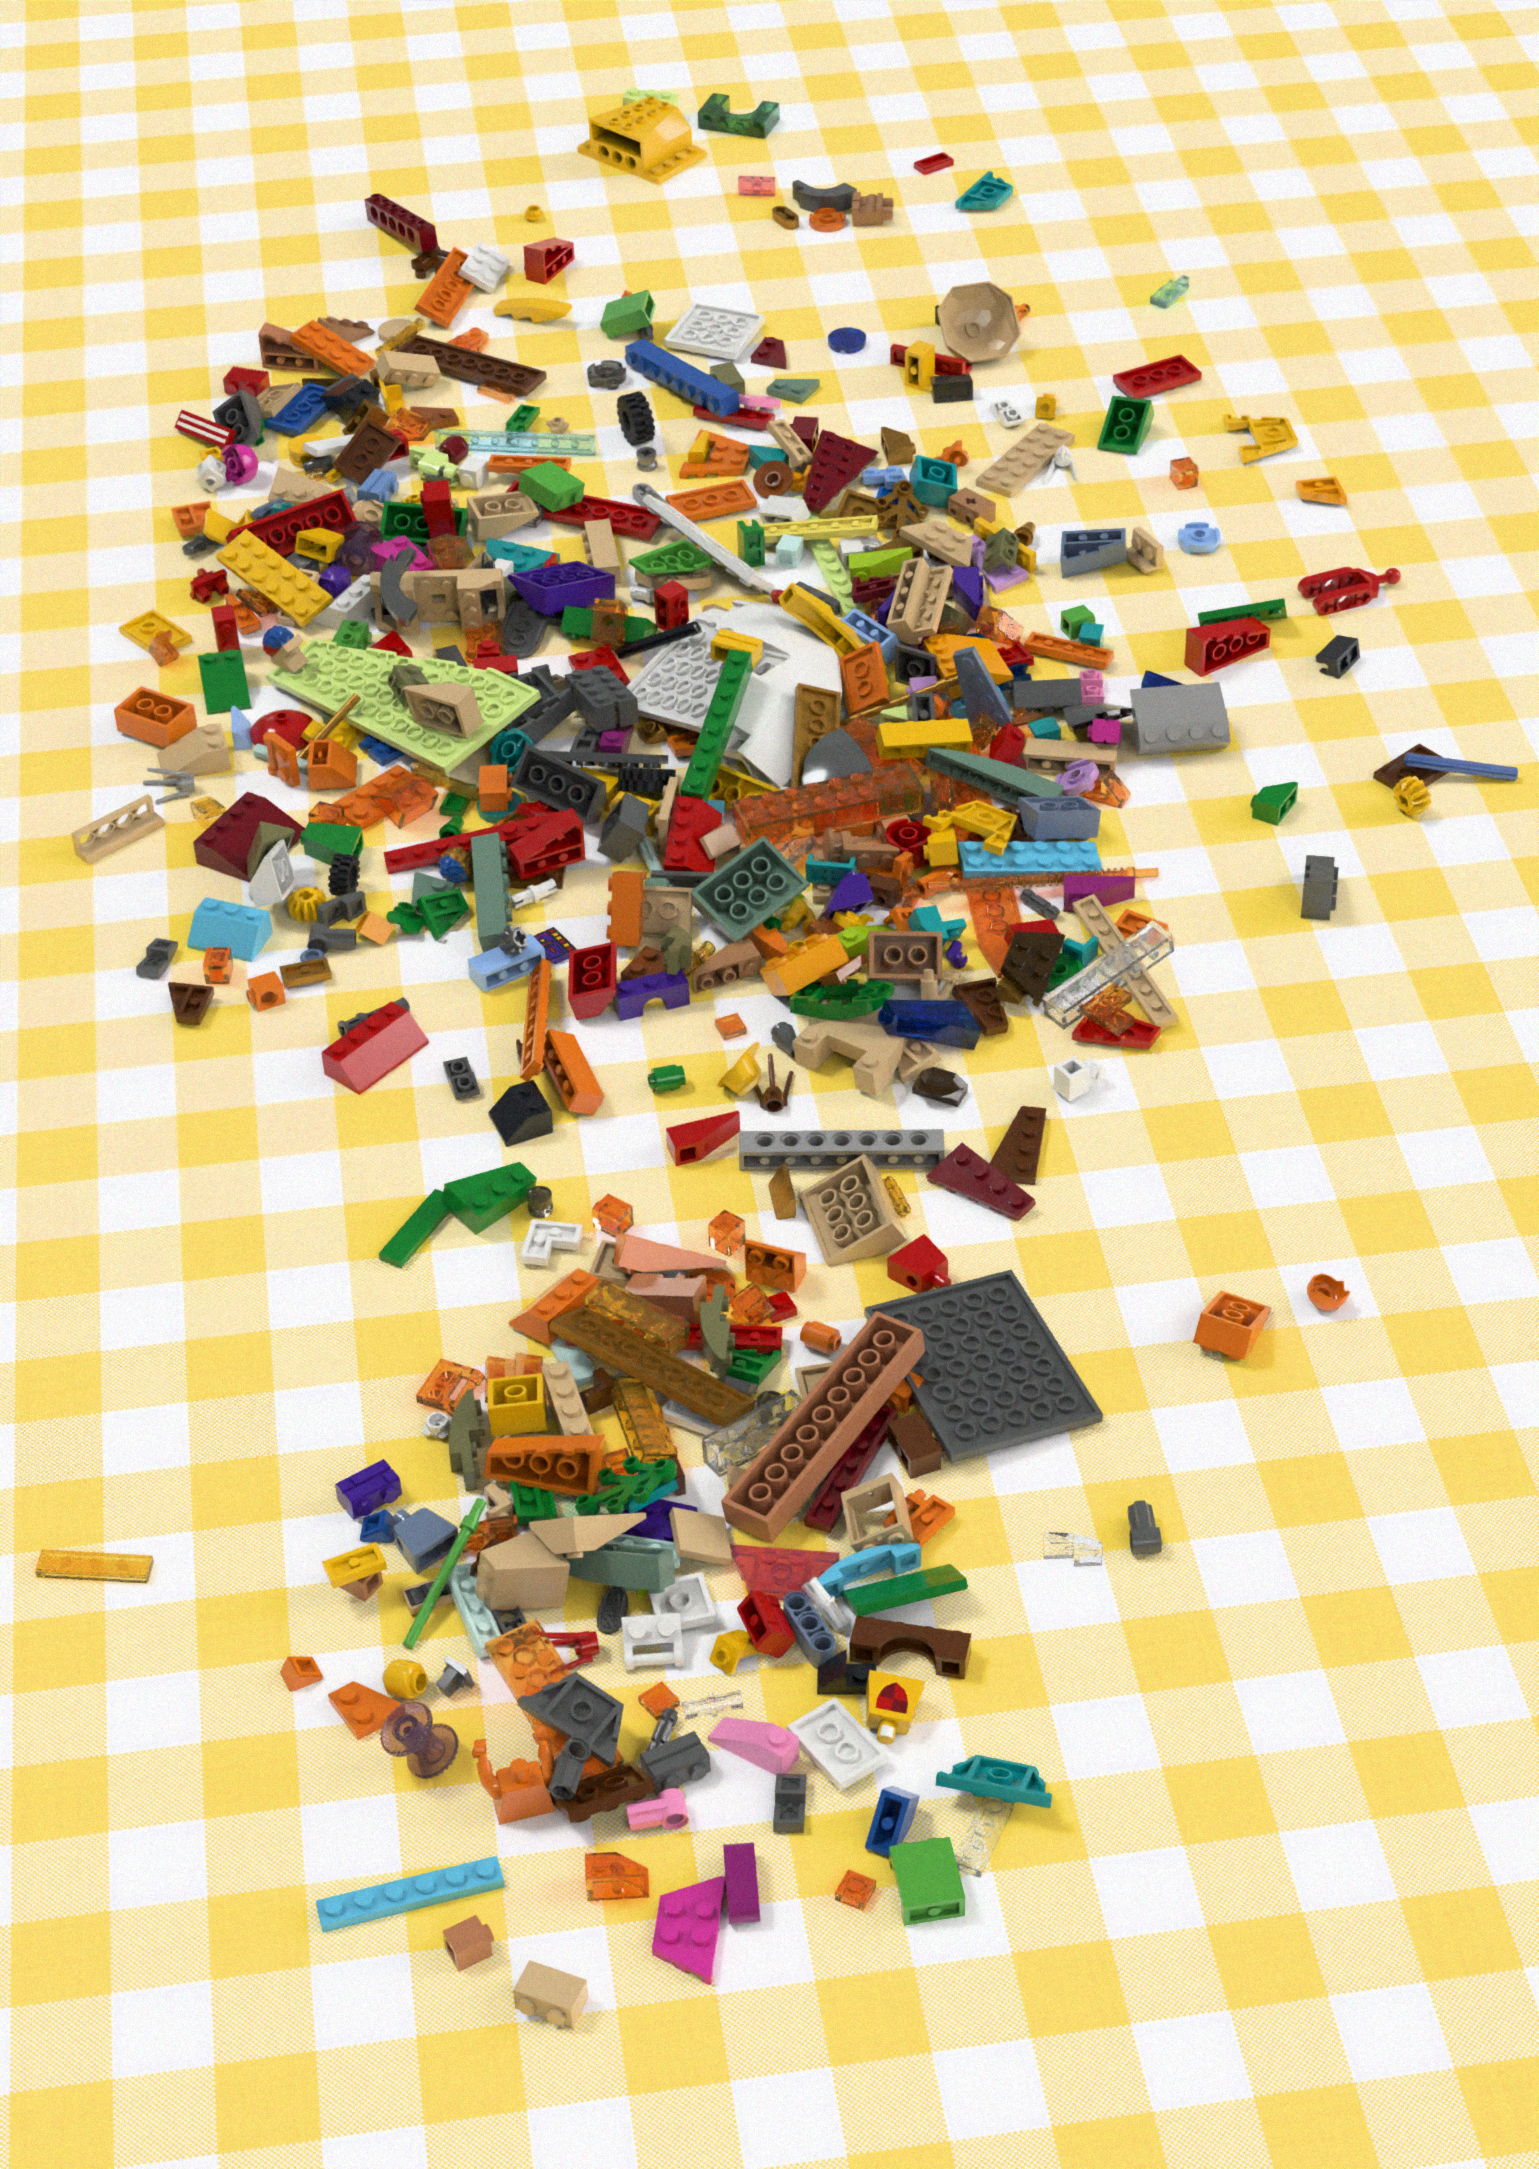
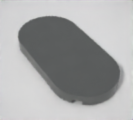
(523, 630)

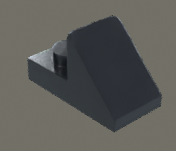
(842, 1678)

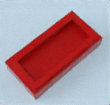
(933, 163)

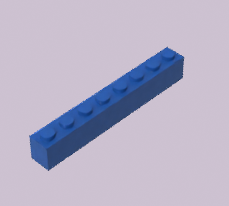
(682, 378)

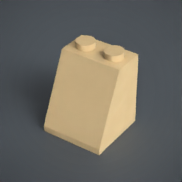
(522, 1575)

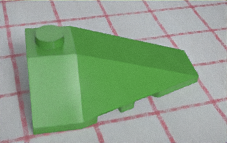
(672, 560)

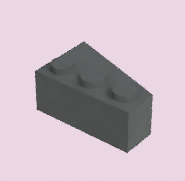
(1319, 887)

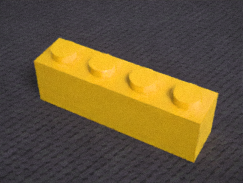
(915, 738)

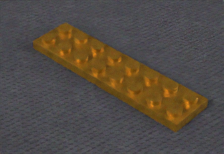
(652, 1365)

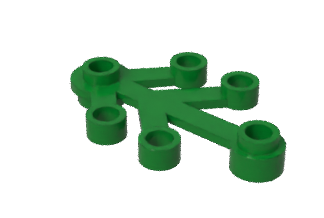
(628, 1486)

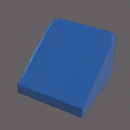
(378, 1528)

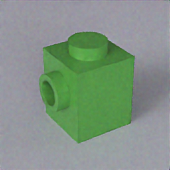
(1073, 618)

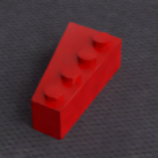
(1223, 643)

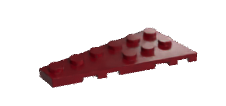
(834, 467)

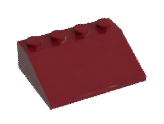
(230, 837)

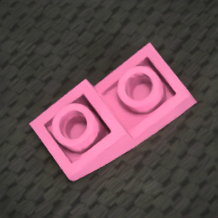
(1091, 686)

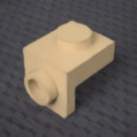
(497, 1502)

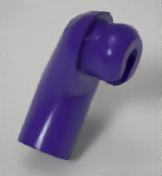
(954, 955)

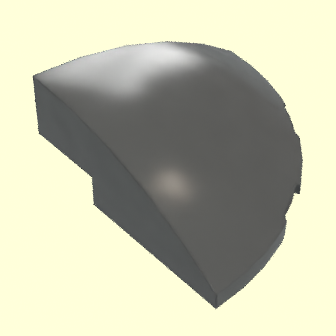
(1084, 714)
(834, 757)

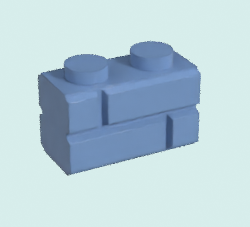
(378, 486)

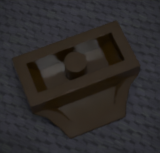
(940, 1086)

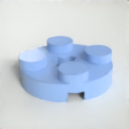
(1198, 538)

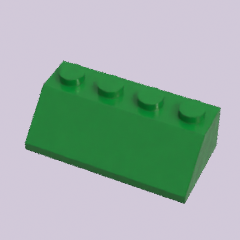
(408, 520)
(578, 623)

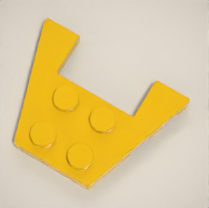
(1269, 434)
(978, 817)

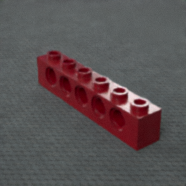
(401, 222)

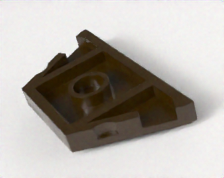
(1032, 961)

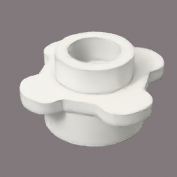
(437, 1425)

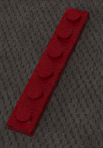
(849, 1471)

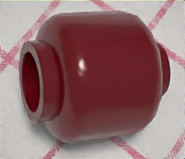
(455, 447)

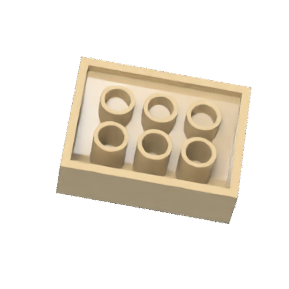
(852, 1213)

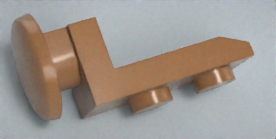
(866, 854)

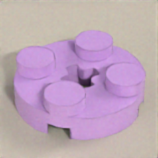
(1078, 778)

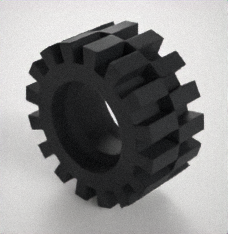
(343, 874)

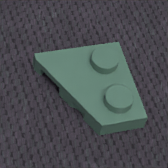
(793, 389)
(427, 885)

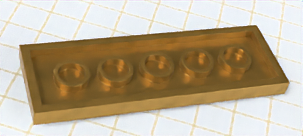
(814, 717)

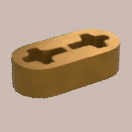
(785, 217)

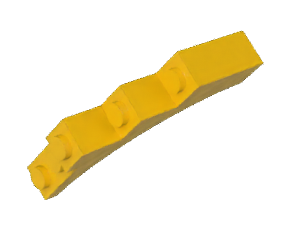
(821, 620)

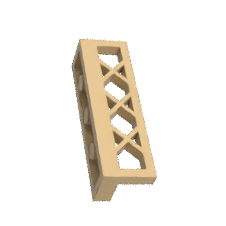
(116, 834)

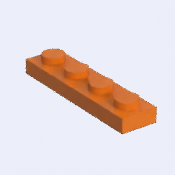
(516, 463)
(1069, 650)

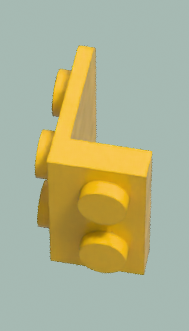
(218, 526)

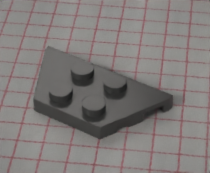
(579, 1710)

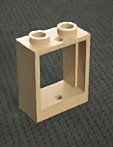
(858, 1501)

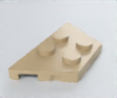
(940, 541)

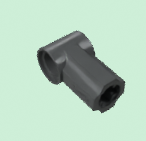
(326, 939)
(1144, 1535)
(569, 1767)

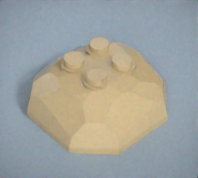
(978, 322)

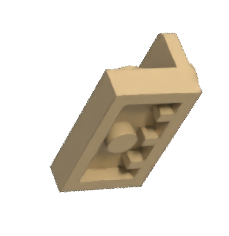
(1145, 551)

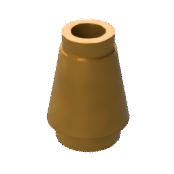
(1026, 533)

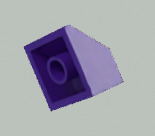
(849, 895)

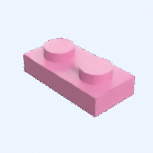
(764, 402)

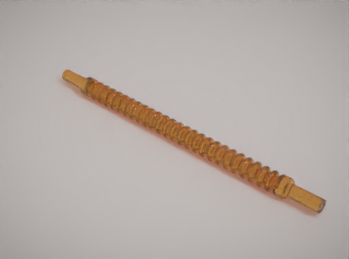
(956, 884)

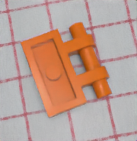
(928, 1517)

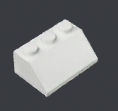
(351, 605)
(273, 877)

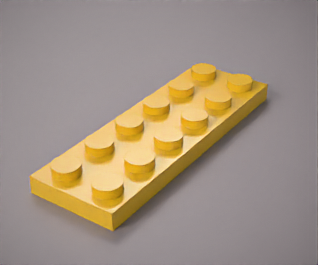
(274, 578)

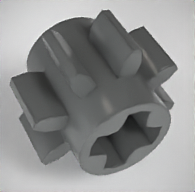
(512, 940)

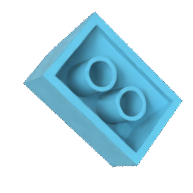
(230, 925)

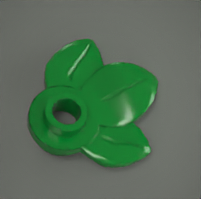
(407, 918)

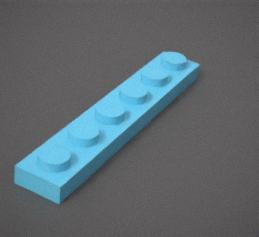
(410, 1894)

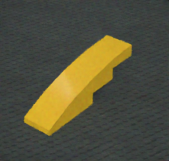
(535, 308)

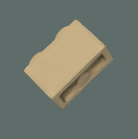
(550, 1994)

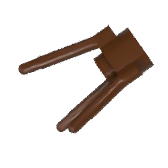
(773, 1098)

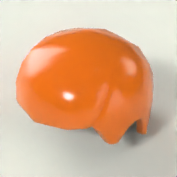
(1326, 1292)

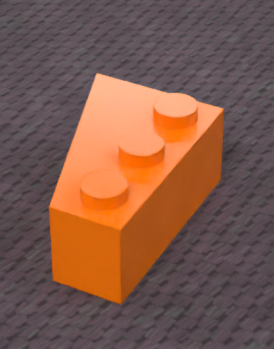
(626, 908)

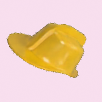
(744, 1074)

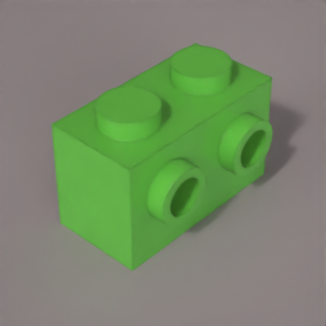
(353, 635)

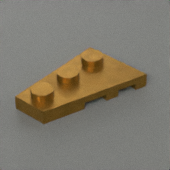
(859, 504)

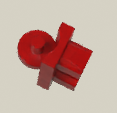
(208, 582)

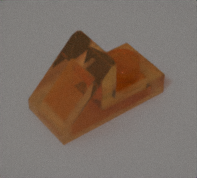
(1109, 791)

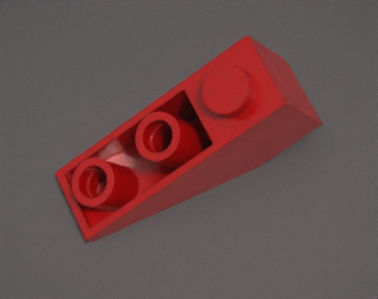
(699, 1138)

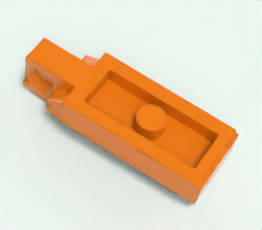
(245, 618)

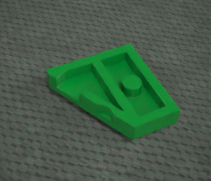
(442, 910)
(752, 1367)

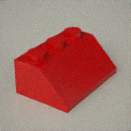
(592, 979)

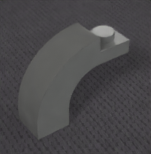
(813, 198)
(396, 602)

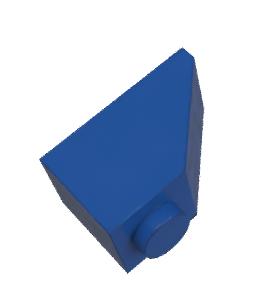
(891, 1819)

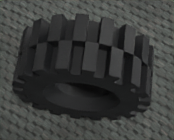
(635, 418)
(644, 779)

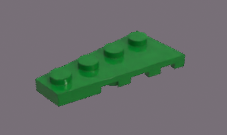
(1261, 611)

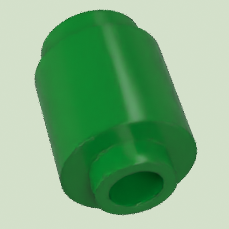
(666, 1078)

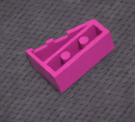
(393, 547)

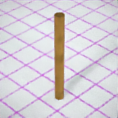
(334, 721)

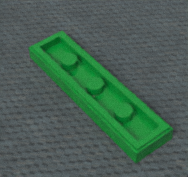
(415, 1230)

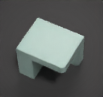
(789, 551)

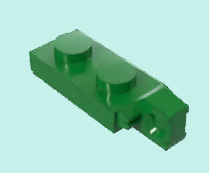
(522, 418)

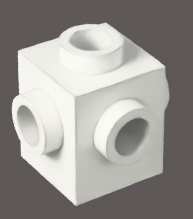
(211, 473)

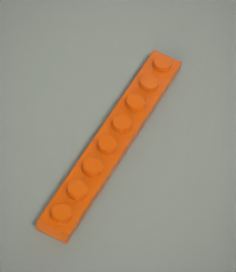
(535, 1021)

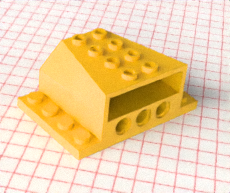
(643, 140)

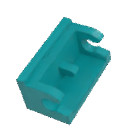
(827, 872)

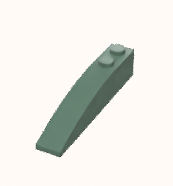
(991, 775)
(626, 1567)

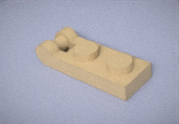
(790, 442)

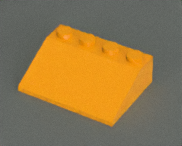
(945, 646)

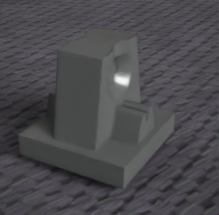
(454, 1677)

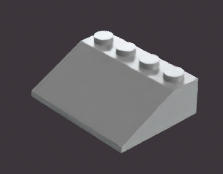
(1179, 718)

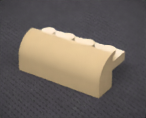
(918, 600)

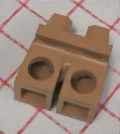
(871, 209)

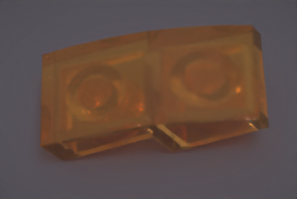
(499, 1528)

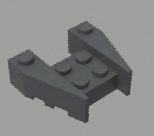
(548, 710)

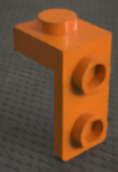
(901, 870)

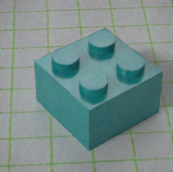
(933, 480)

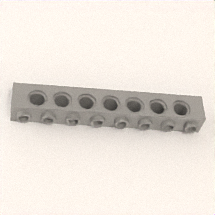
(839, 1147)

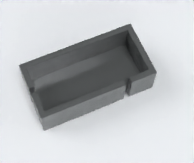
(597, 692)

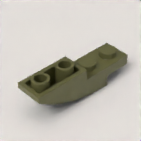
(676, 949)
(716, 1333)
(465, 1439)

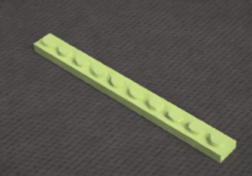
(832, 571)

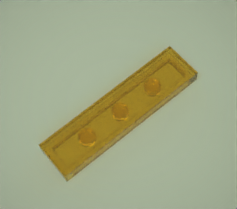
(94, 1566)

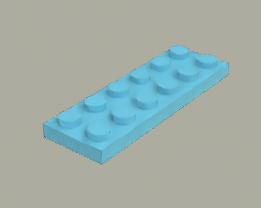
(1027, 858)

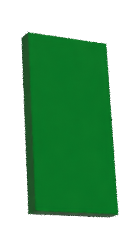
(904, 1589)

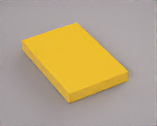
(150, 625)

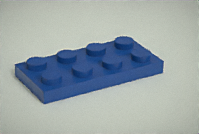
(300, 411)

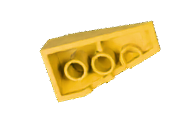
(734, 785)

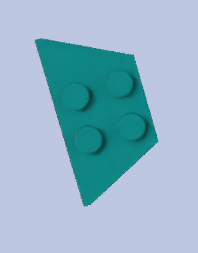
(985, 193)
(523, 557)
(998, 1779)

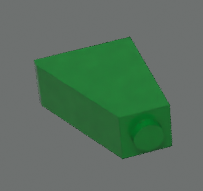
(326, 840)

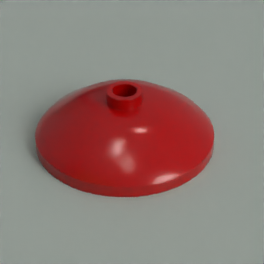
(285, 723)

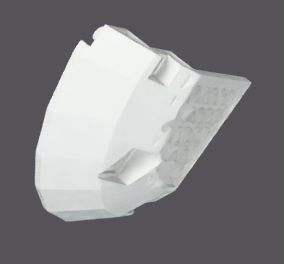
(683, 679)

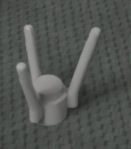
(183, 782)

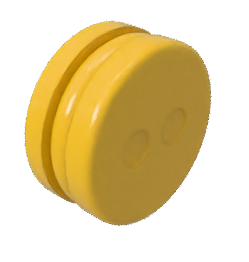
(296, 452)

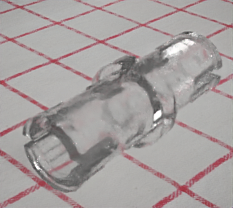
(712, 1705)

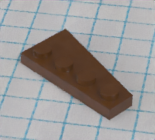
(1021, 1146)

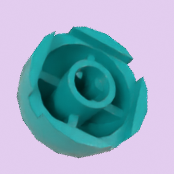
(508, 748)

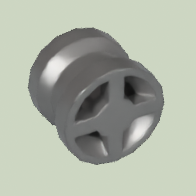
(646, 459)

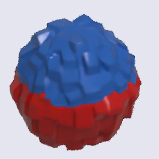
(275, 639)

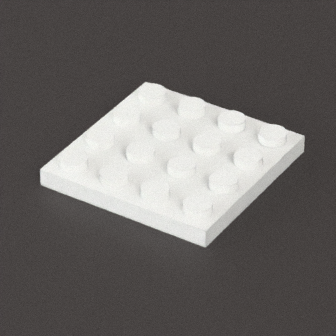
(714, 330)

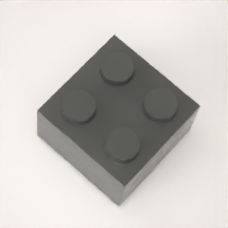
(624, 828)

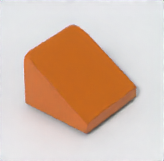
(300, 1672)

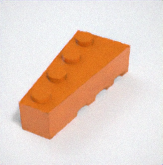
(548, 1462)

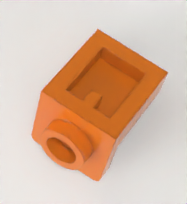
(899, 917)

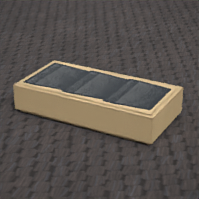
(416, 1594)

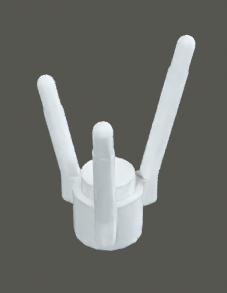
(1062, 459)

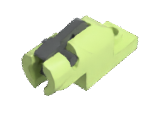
(433, 465)

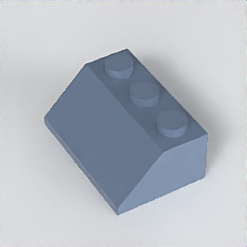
(1059, 817)

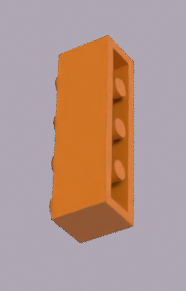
(571, 1073)

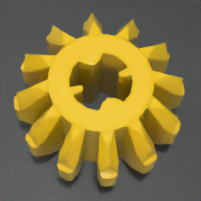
(1412, 795)
(304, 903)

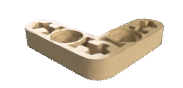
(689, 581)

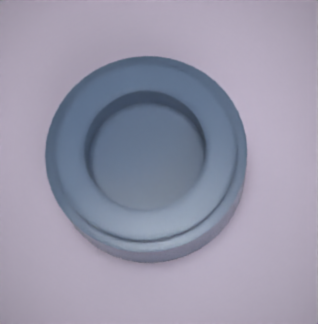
(311, 954)

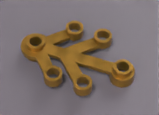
(903, 492)

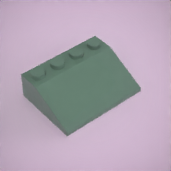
(748, 889)

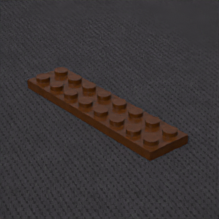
(477, 366)

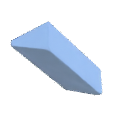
(240, 730)

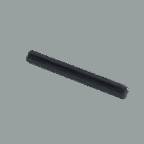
(658, 640)

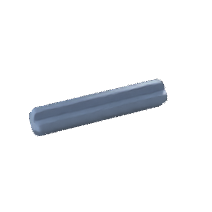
(265, 510)

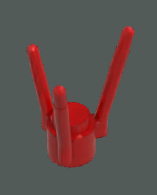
(584, 1644)

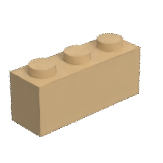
(407, 368)

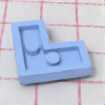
(888, 476)

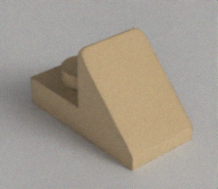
(289, 655)
(720, 840)

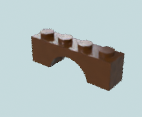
(877, 1639)

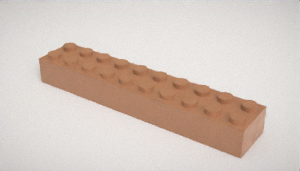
(823, 1427)

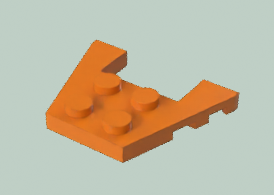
(726, 458)

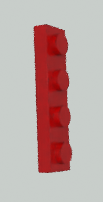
(742, 417)

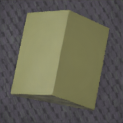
(264, 840)

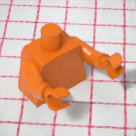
(521, 1788)

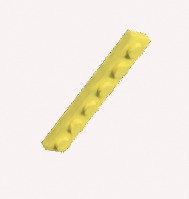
(822, 528)

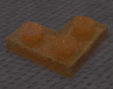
(1107, 1009)

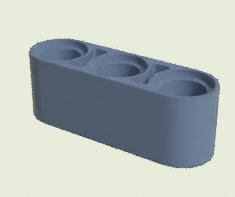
(809, 1628)

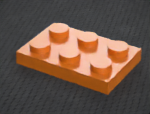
(864, 678)

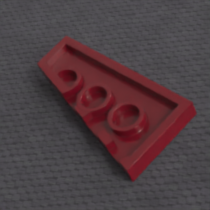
(981, 1182)

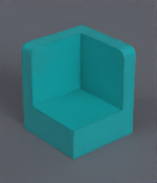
(1092, 634)
(1045, 729)
(1084, 953)

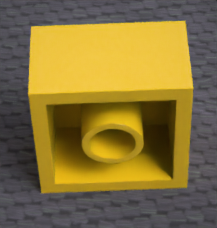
(517, 1405)

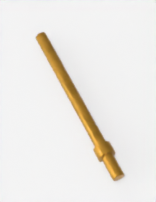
(942, 685)

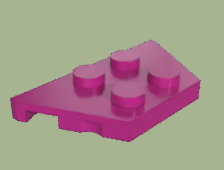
(690, 1926)

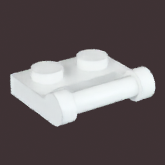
(652, 1631)

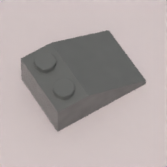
(242, 415)

